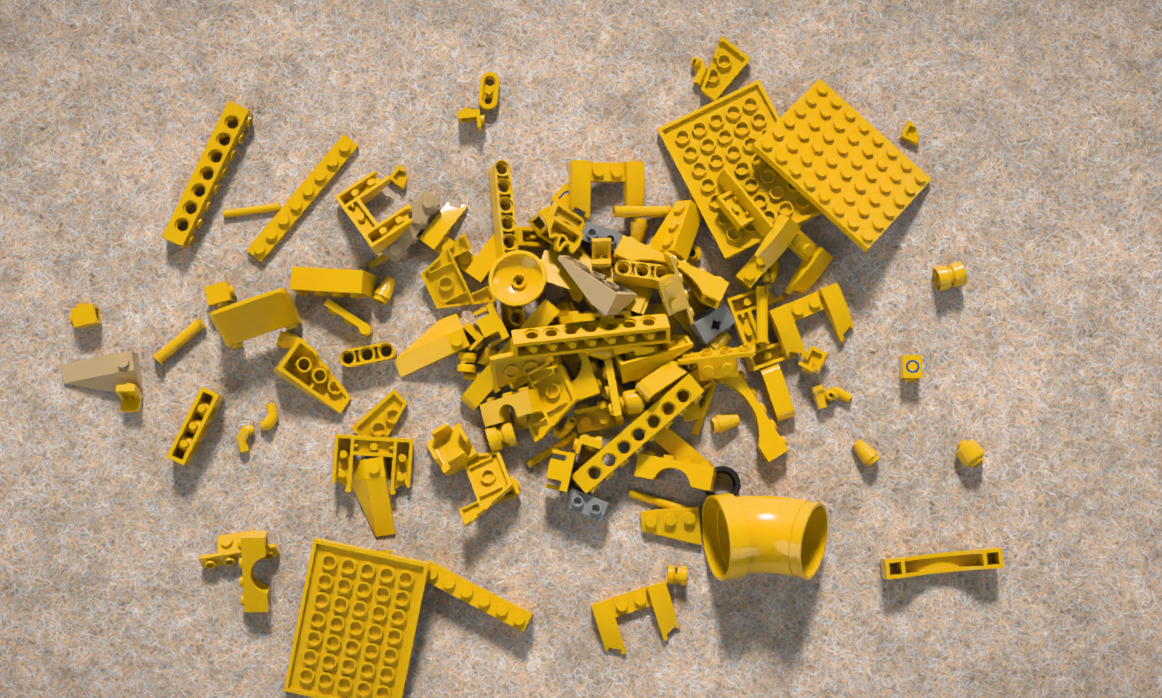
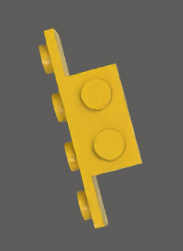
(740, 206)
(672, 291)
(717, 363)
(228, 552)

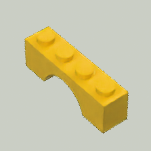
(586, 383)
(699, 476)
(255, 595)

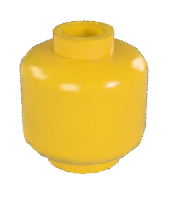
(564, 307)
(632, 402)
(970, 453)

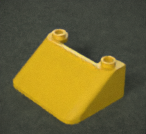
(256, 317)

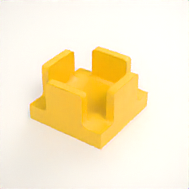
(491, 325)
(451, 447)
(560, 470)

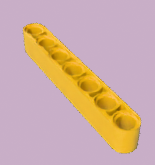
(483, 383)

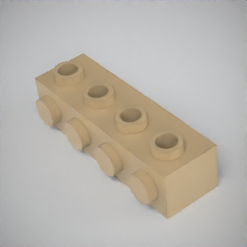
(422, 209)

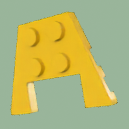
(447, 283)
(555, 394)
(489, 481)

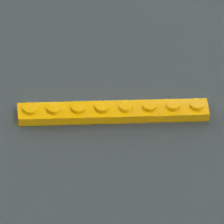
(302, 198)

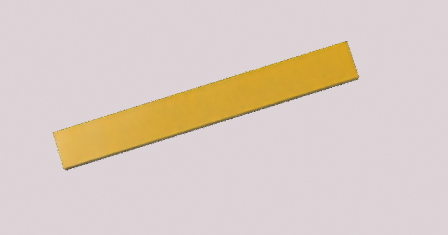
(667, 438)

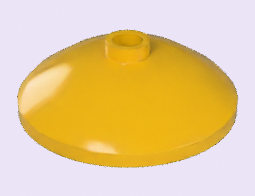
(516, 267)

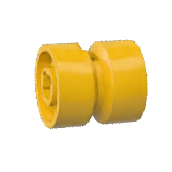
(949, 276)
(501, 436)

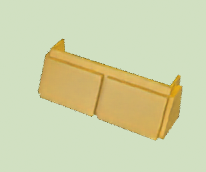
(559, 276)

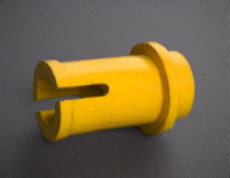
(819, 396)

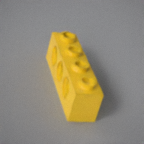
(195, 426)

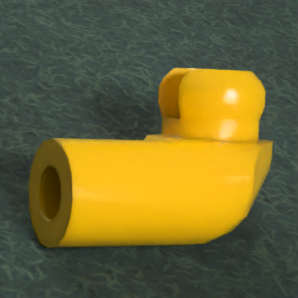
(700, 70)
(772, 274)
(837, 393)
(272, 417)
(567, 428)
(242, 437)

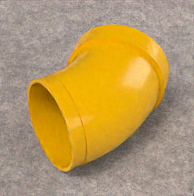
(763, 535)

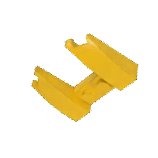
(583, 173)
(353, 204)
(788, 234)
(436, 238)
(741, 310)
(784, 317)
(348, 445)
(652, 595)

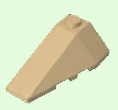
(602, 294)
(104, 371)

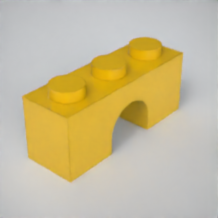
(524, 402)

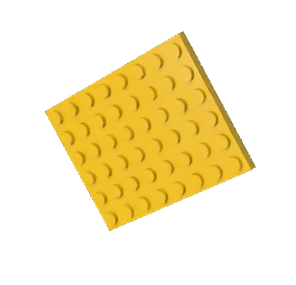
(722, 138)
(841, 164)
(355, 623)

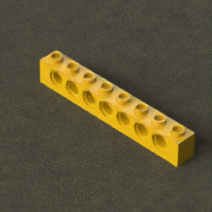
(214, 147)
(590, 336)
(686, 384)

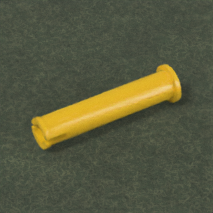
(641, 211)
(762, 315)
(180, 340)

